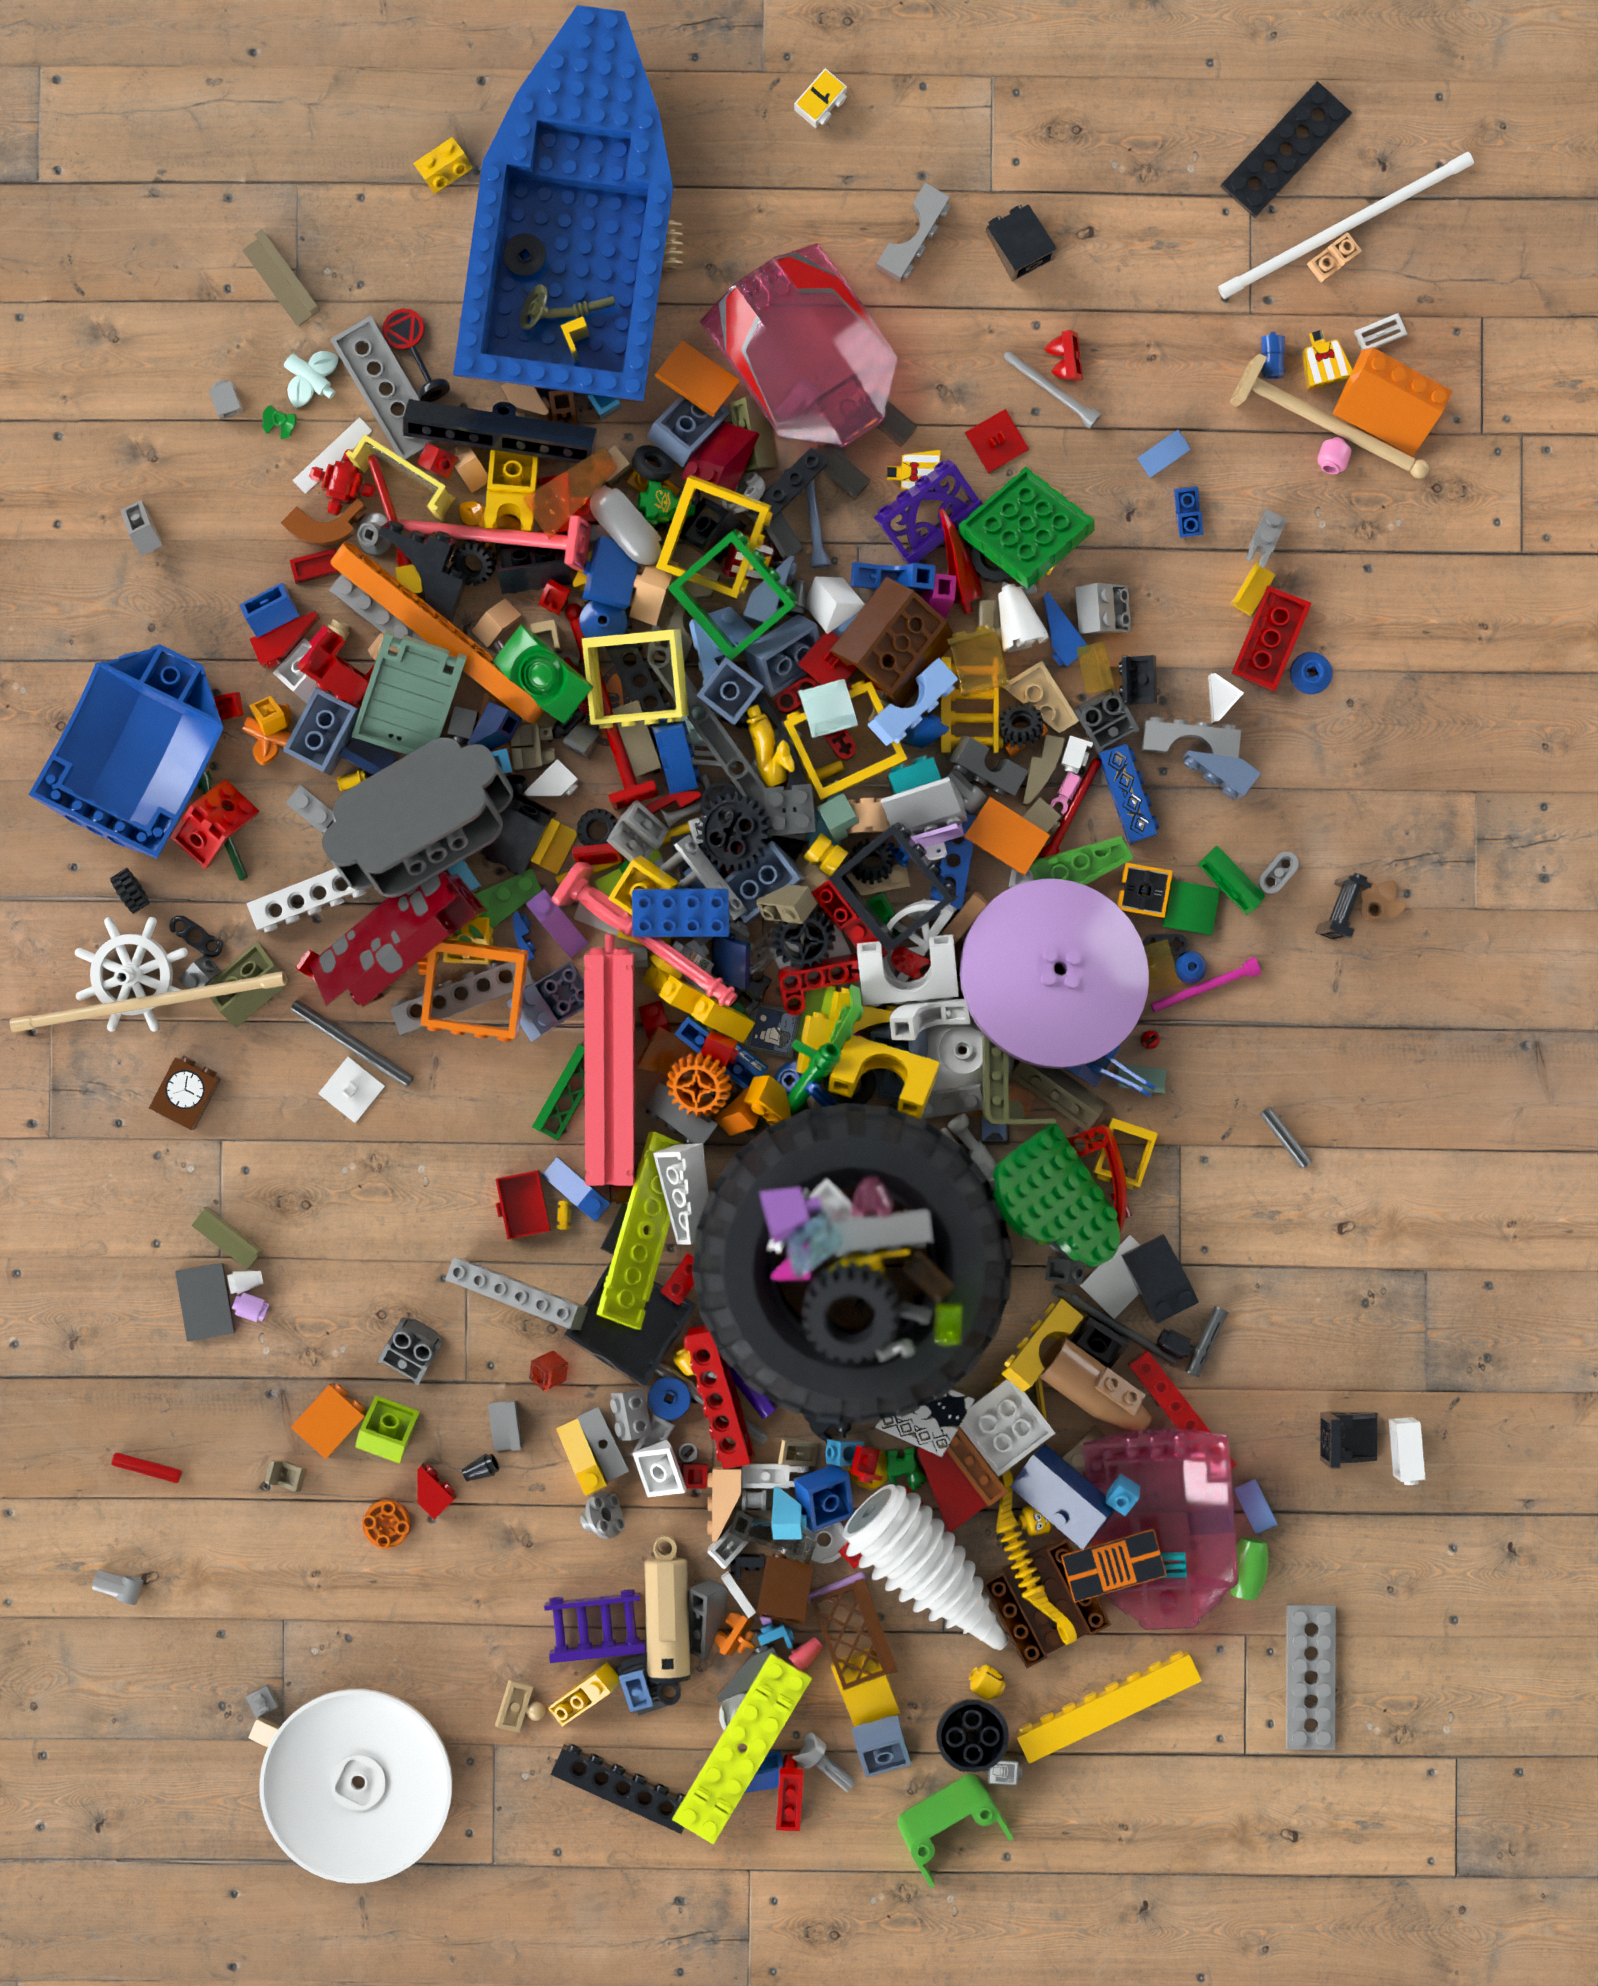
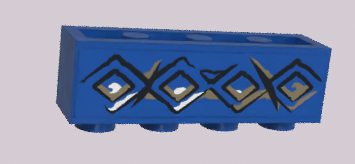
(1127, 793)

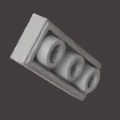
(609, 1457)

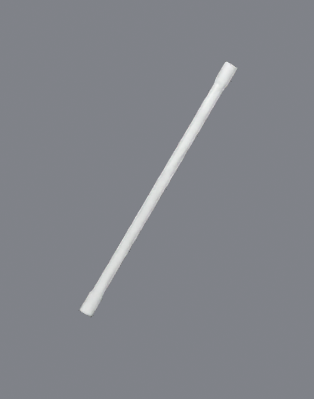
(1452, 167)

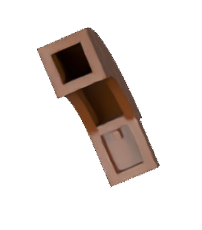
(324, 532)

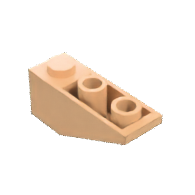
(726, 1491)

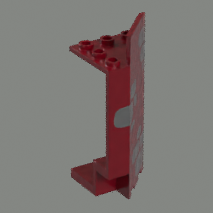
(394, 938)

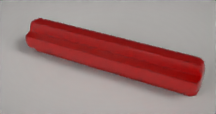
(146, 1467)

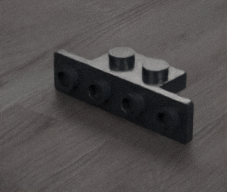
(791, 483)

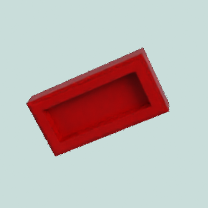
(313, 566)
(597, 854)

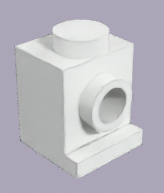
(1075, 754)

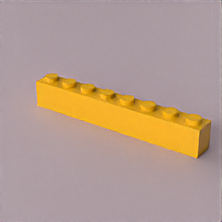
(1108, 1706)

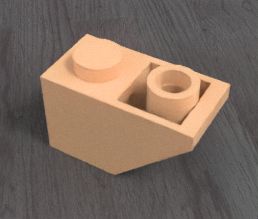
(527, 400)

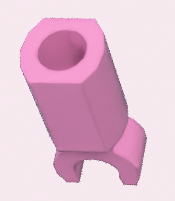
(1067, 790)

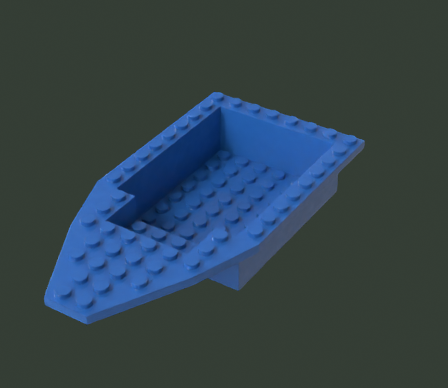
(591, 180)

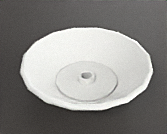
(958, 1069)

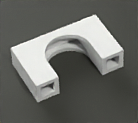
(881, 988)

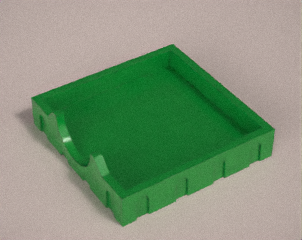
(1026, 527)

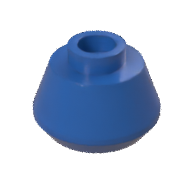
(1192, 974)

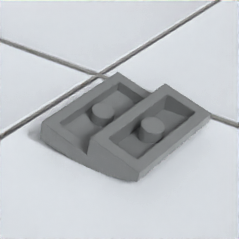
(637, 832)

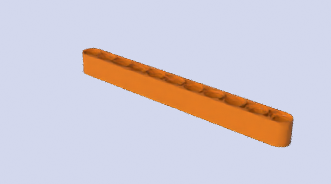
(432, 627)

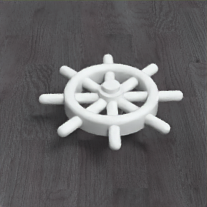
(130, 973)

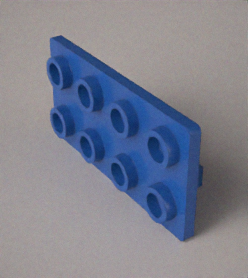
(680, 912)

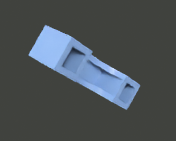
(932, 683)

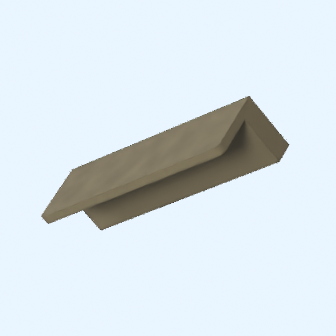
(280, 279)
(1061, 1093)

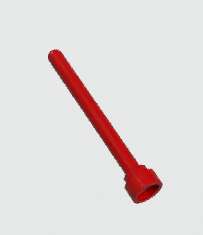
(402, 559)
(1053, 847)

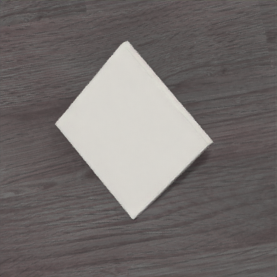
(351, 1089)

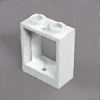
(1407, 1450)

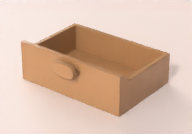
(964, 919)

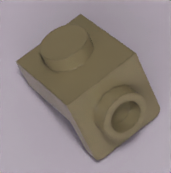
(285, 1475)

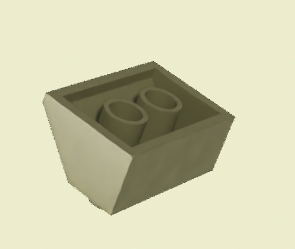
(241, 1005)

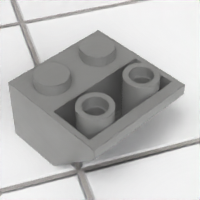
(1103, 609)

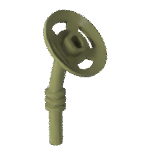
(537, 309)

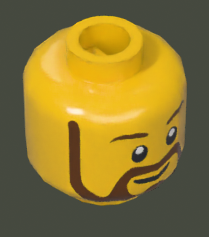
(987, 1682)

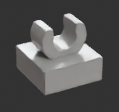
(262, 1701)

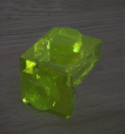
(948, 1324)

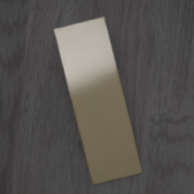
(1042, 768)

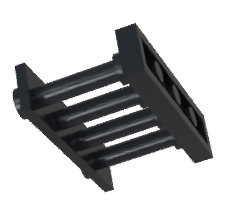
(1338, 925)

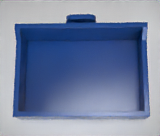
(609, 574)

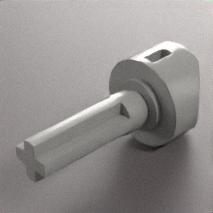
(813, 1754)

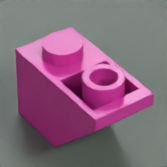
(942, 595)

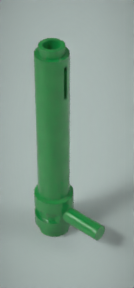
(820, 1066)

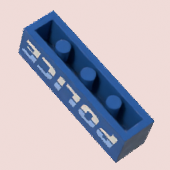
(746, 1064)

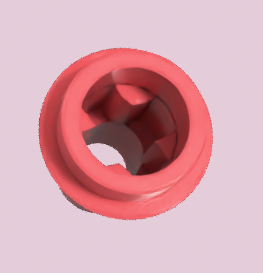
(805, 1654)

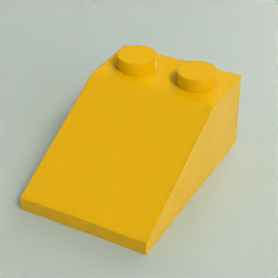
(871, 1699)

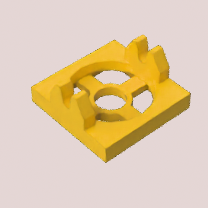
(483, 926)

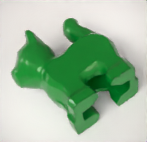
(905, 1465)

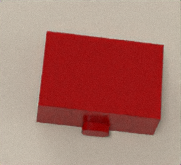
(522, 1204)

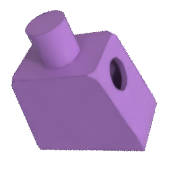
(787, 1211)

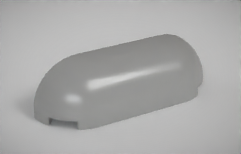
(626, 525)

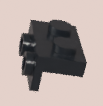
(1138, 679)

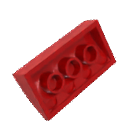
(1271, 638)

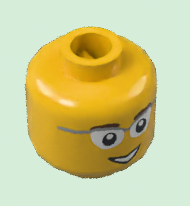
(1033, 1522)

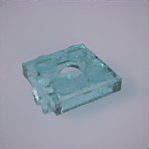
(822, 1244)

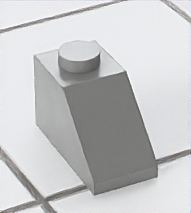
(141, 528)

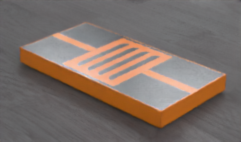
(1113, 1565)

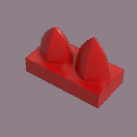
(1067, 346)

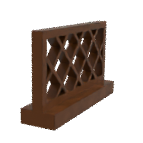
(874, 1629)

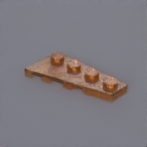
(569, 491)

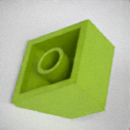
(387, 1429)

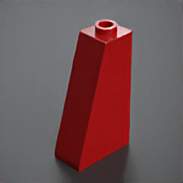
(951, 1488)

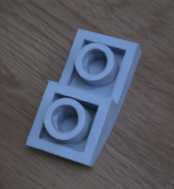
(1164, 453)
(1256, 1507)

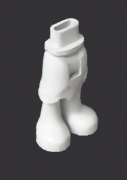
(977, 1150)

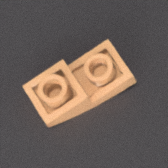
(1334, 257)

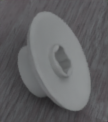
(372, 545)

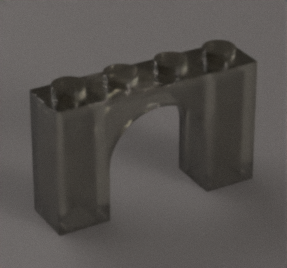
(844, 473)

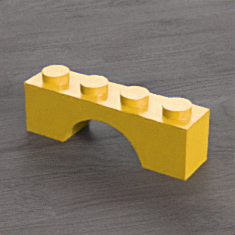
(1026, 1364)

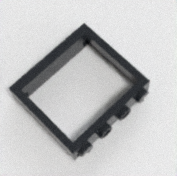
(864, 910)

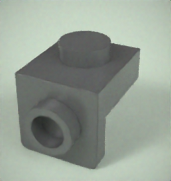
(199, 973)

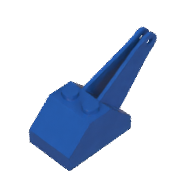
(1093, 1072)

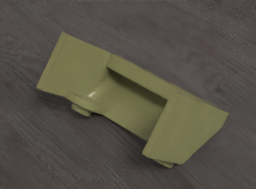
(996, 1102)

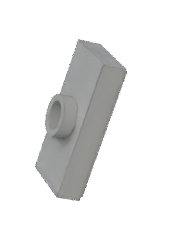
(661, 1431)

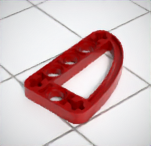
(1115, 1163)

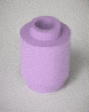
(250, 1307)

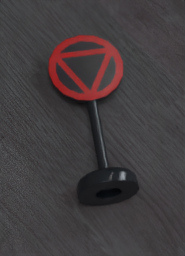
(403, 331)

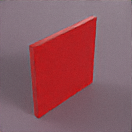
(996, 441)
(823, 664)

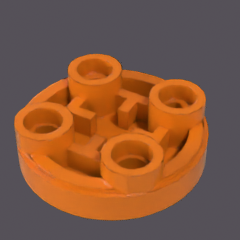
(386, 1523)

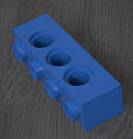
(959, 873)

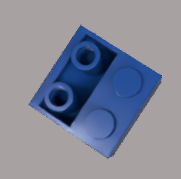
(269, 609)

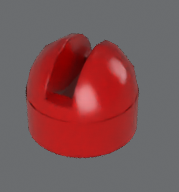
(1146, 1035)

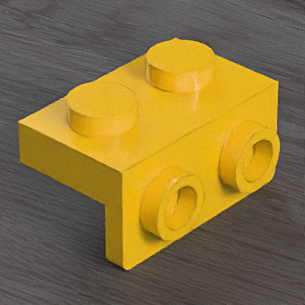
(443, 165)

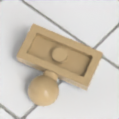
(516, 1705)

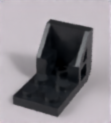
(1348, 1437)

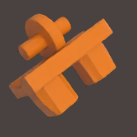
(738, 1636)

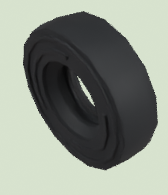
(650, 472)

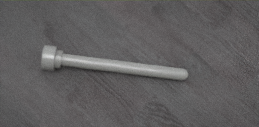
(1088, 415)

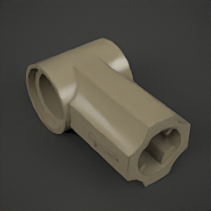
(989, 615)

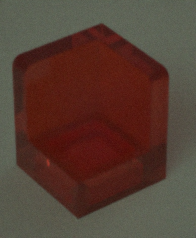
(548, 1370)

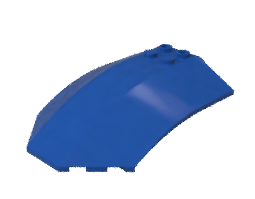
(133, 749)

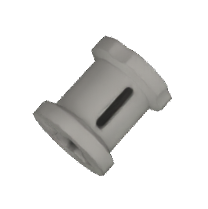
(754, 1499)

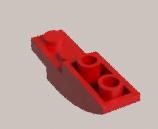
(844, 915)

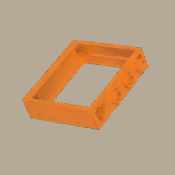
(517, 956)

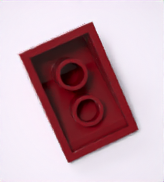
(722, 456)

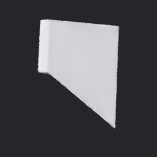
(1222, 696)

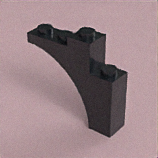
(431, 557)

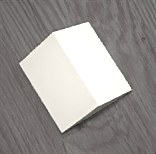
(832, 602)
(659, 1470)

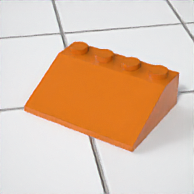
(1391, 401)

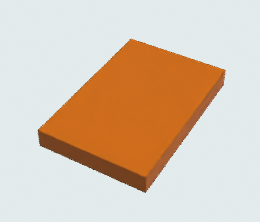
(697, 378)
(1007, 836)

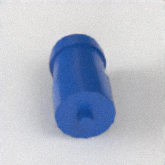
(1274, 349)

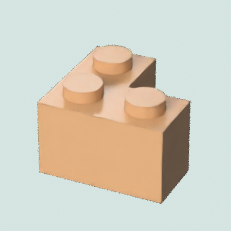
(651, 593)

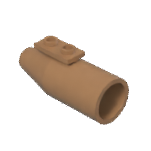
(1093, 1386)

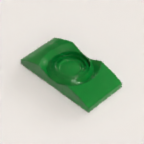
(542, 674)

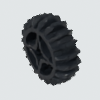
(812, 938)

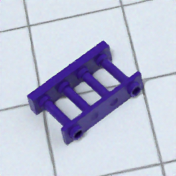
(585, 1649)

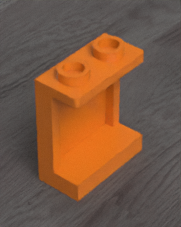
(329, 1419)

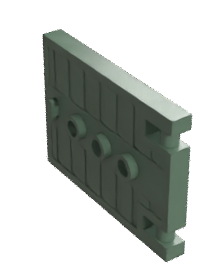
(408, 694)

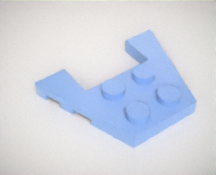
(731, 624)

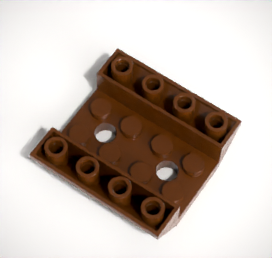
(885, 629)
(1027, 1624)

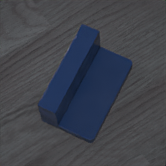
(367, 756)

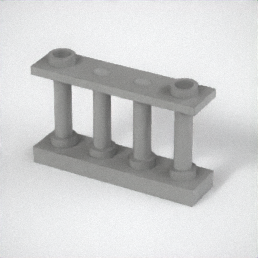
(702, 870)

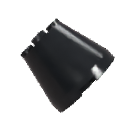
(977, 1749)

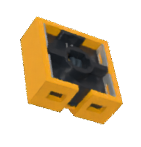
(1144, 890)

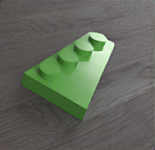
(1083, 863)
(504, 900)

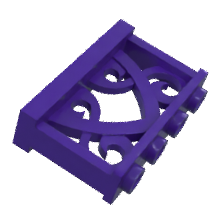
(922, 545)

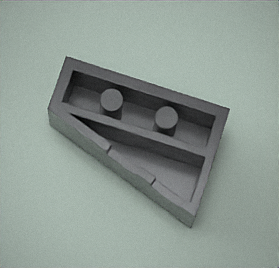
(694, 1128)

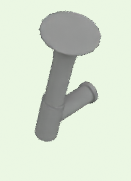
(671, 817)

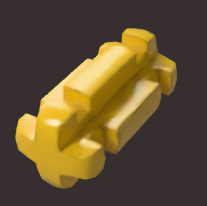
(564, 1215)

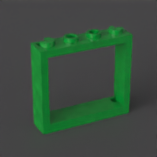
(757, 560)

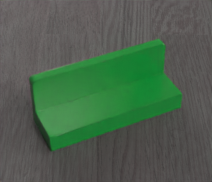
(1231, 880)

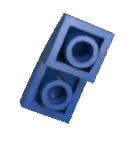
(1188, 511)
(521, 929)

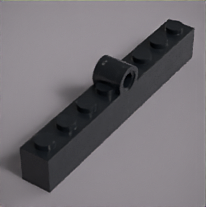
(499, 431)

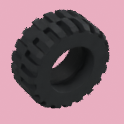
(851, 1342)

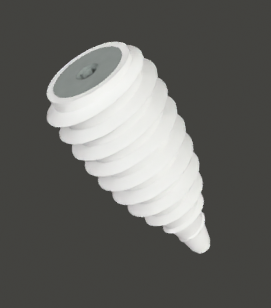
(922, 1561)

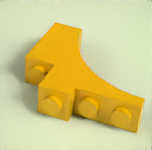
(698, 1004)
(818, 1028)

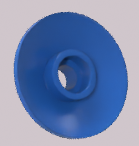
(589, 623)

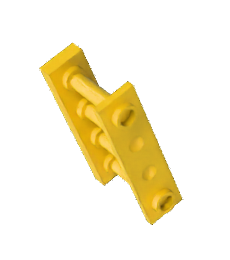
(949, 741)

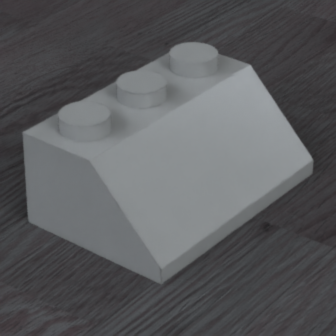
(926, 807)

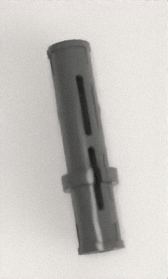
(1208, 1337)

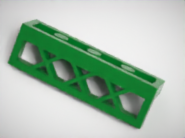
(557, 1092)

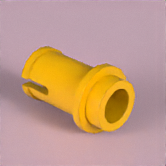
(348, 781)

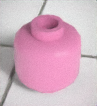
(1334, 455)

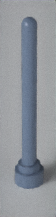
(819, 558)

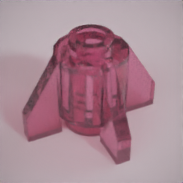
(871, 1198)

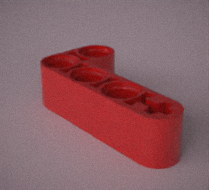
(792, 691)
(824, 979)

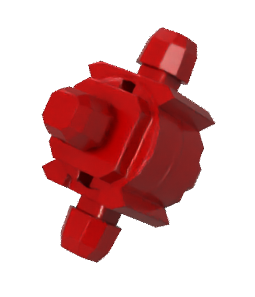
(341, 483)

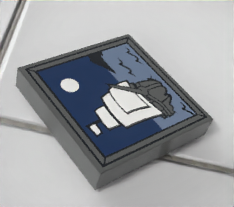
(773, 1031)

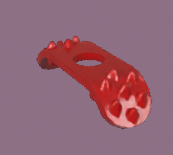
(908, 962)

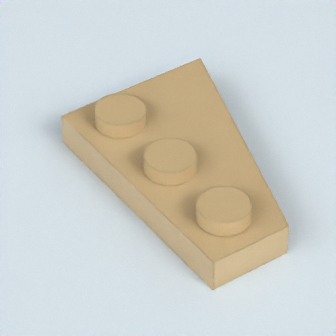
(1039, 689)

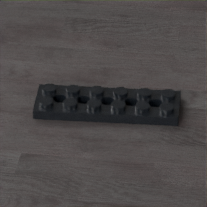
(1287, 165)

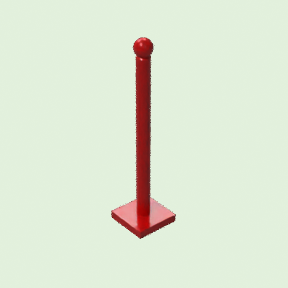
(632, 790)

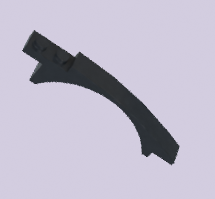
(798, 776)

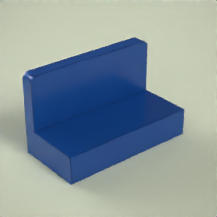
(768, 1773)

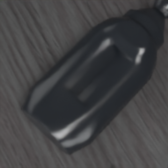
(563, 729)

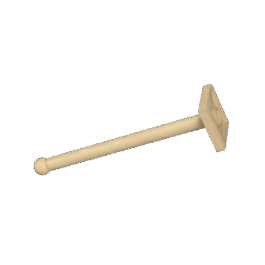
(1250, 381)

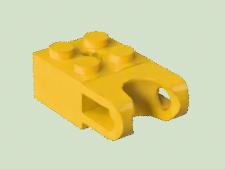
(509, 481)

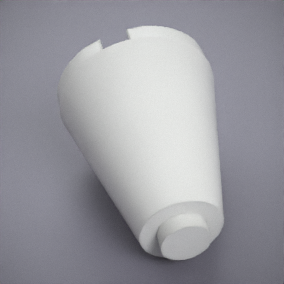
(1018, 620)

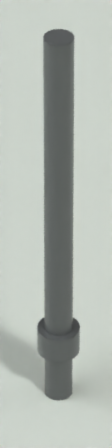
(1076, 1302)

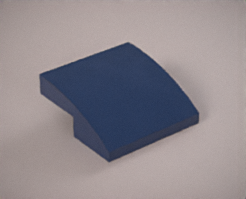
(731, 960)

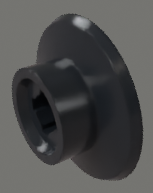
(517, 246)

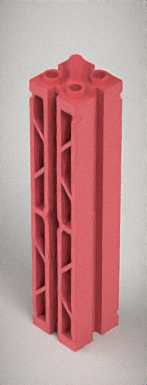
(609, 1065)

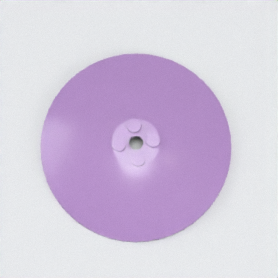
(1021, 999)

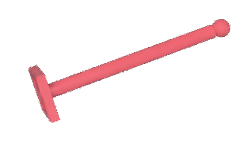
(574, 543)

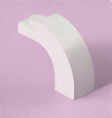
(916, 1016)

